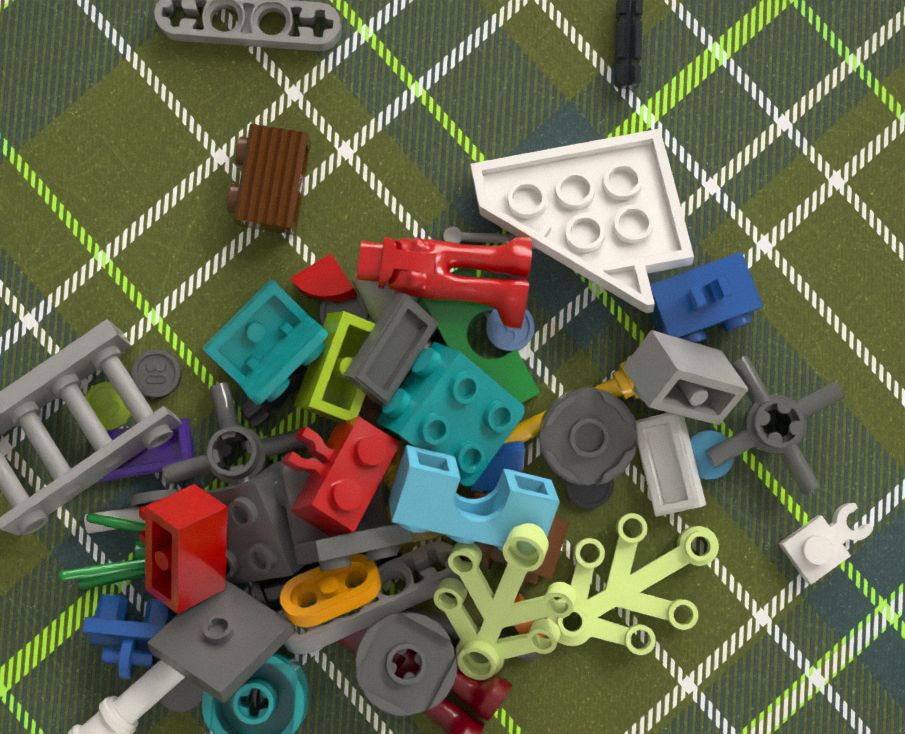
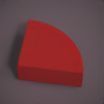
(324, 281)

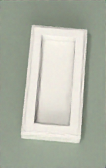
(669, 464)

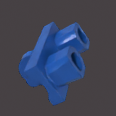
(112, 629)

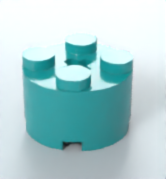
(288, 697)

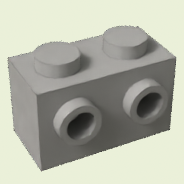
(684, 378)

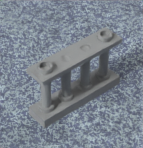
(61, 379)

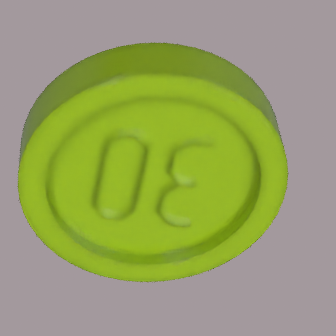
(108, 406)

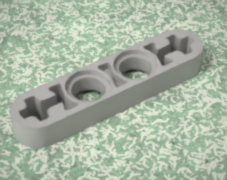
(247, 29)
(382, 605)

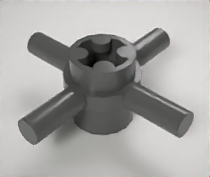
(789, 411)
(220, 447)

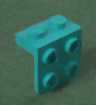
(266, 343)
(452, 410)

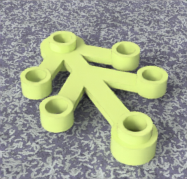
(625, 588)
(481, 652)

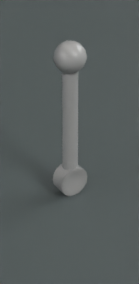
(455, 235)

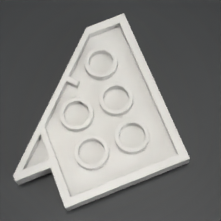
(594, 208)

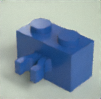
(706, 298)

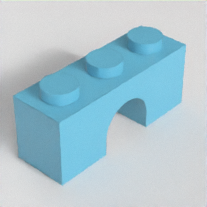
(427, 500)

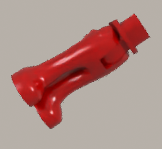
(424, 266)

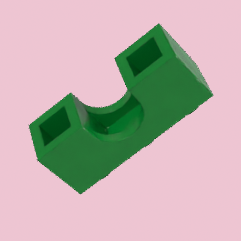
(454, 322)

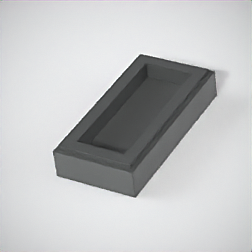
(391, 349)

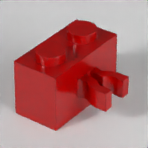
(343, 475)
(185, 547)

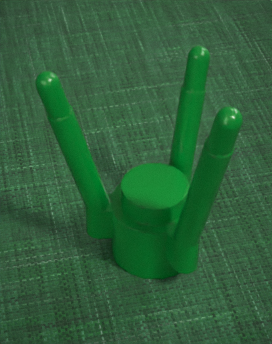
(111, 572)

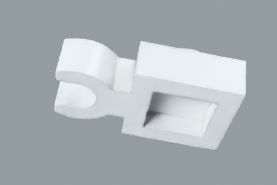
(819, 546)

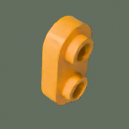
(330, 592)

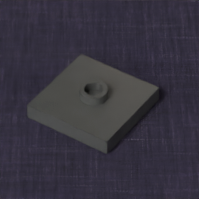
(221, 641)

